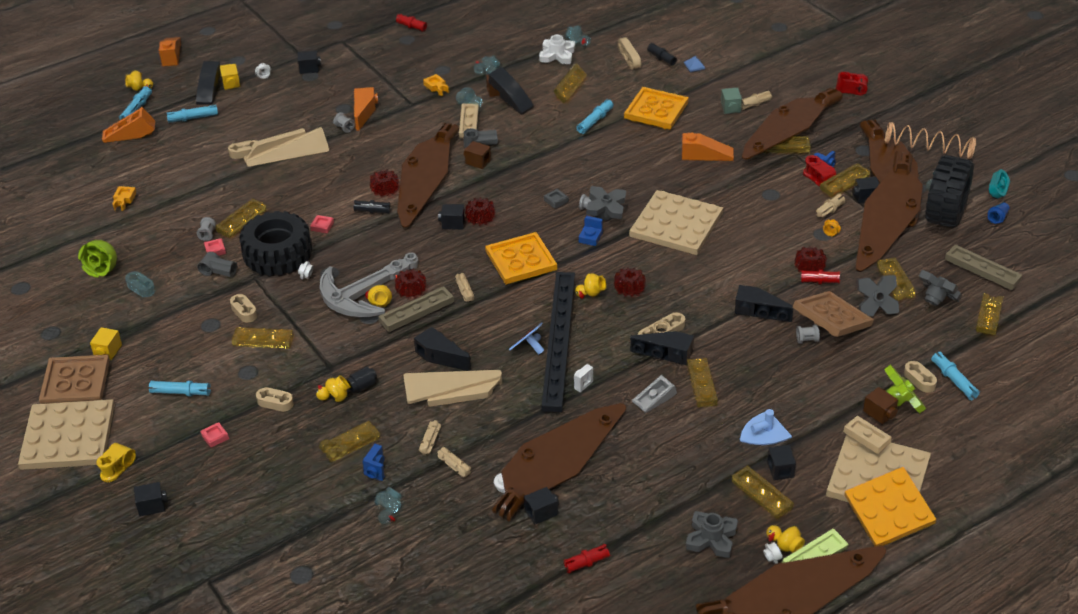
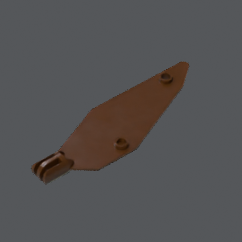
(789, 121)
(883, 154)
(424, 172)
(888, 212)
(554, 457)
(799, 585)

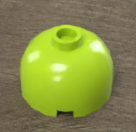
(97, 258)

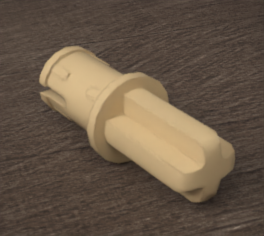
(756, 99)
(830, 206)

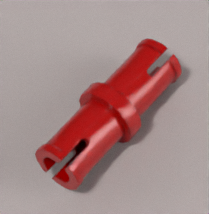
(411, 22)
(820, 276)
(586, 558)

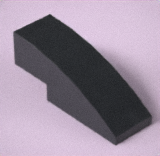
(208, 83)
(510, 90)

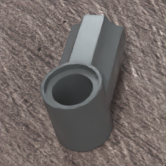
(484, 137)
(213, 263)

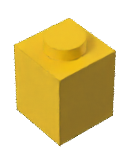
(230, 76)
(106, 342)

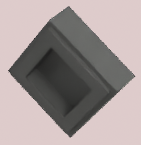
(556, 198)

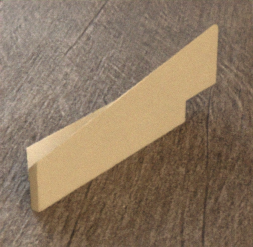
(287, 146)
(450, 387)

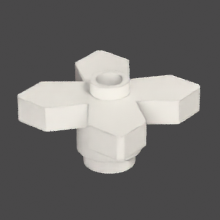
(557, 49)

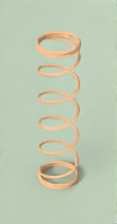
(971, 148)

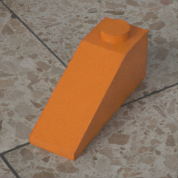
(169, 51)
(364, 105)
(131, 127)
(700, 147)

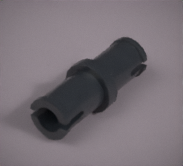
(662, 54)
(372, 206)

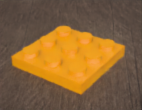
(656, 108)
(521, 258)
(890, 507)

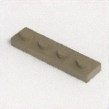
(983, 267)
(416, 309)

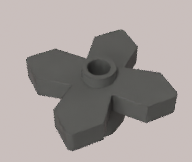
(606, 205)
(938, 288)
(883, 289)
(712, 532)

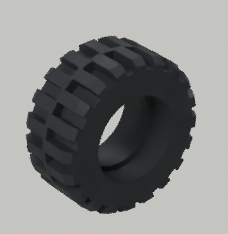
(949, 191)
(275, 243)

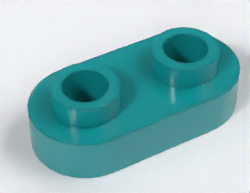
(999, 184)

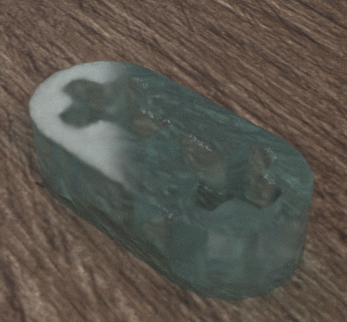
(140, 284)

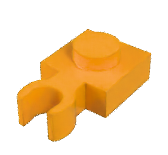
(436, 83)
(122, 196)

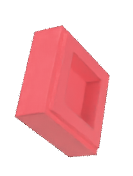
(322, 224)
(215, 246)
(214, 435)

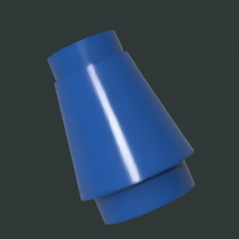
(998, 212)

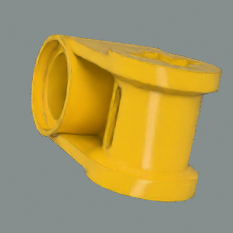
(115, 461)

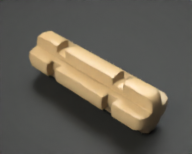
(464, 287)
(429, 437)
(454, 462)

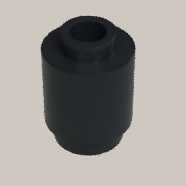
(362, 379)

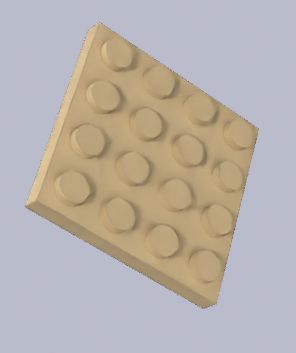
(676, 222)
(66, 434)
(860, 464)

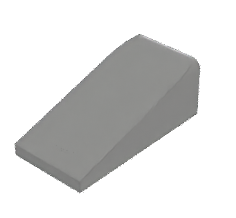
(655, 394)

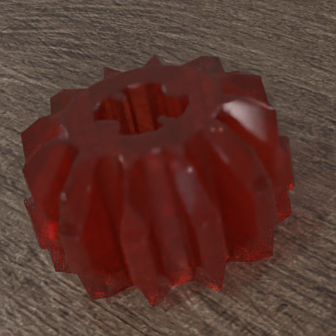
(384, 182)
(480, 211)
(810, 259)
(629, 282)
(410, 283)

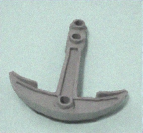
(342, 299)

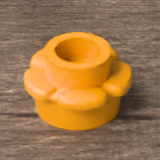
(828, 227)

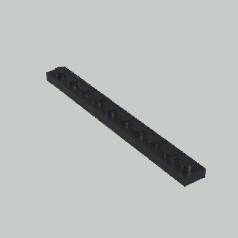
(558, 342)

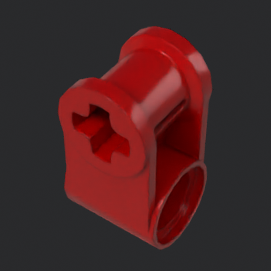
(851, 83)
(818, 170)

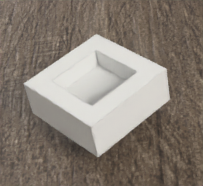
(583, 378)

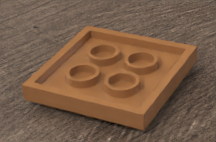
(833, 313)
(74, 379)

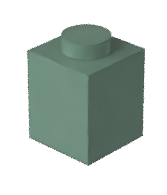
(731, 100)

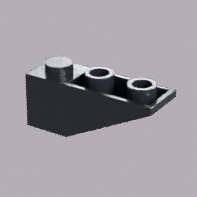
(761, 304)
(665, 345)
(439, 350)

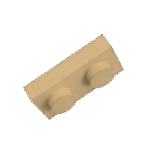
(867, 434)

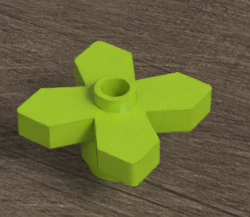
(903, 390)

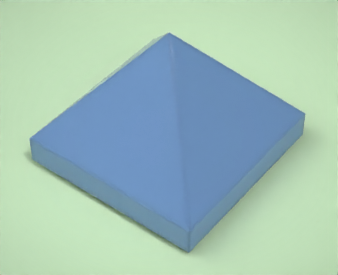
(694, 64)

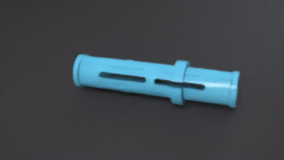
(138, 101)
(598, 113)
(184, 115)
(950, 370)
(187, 388)

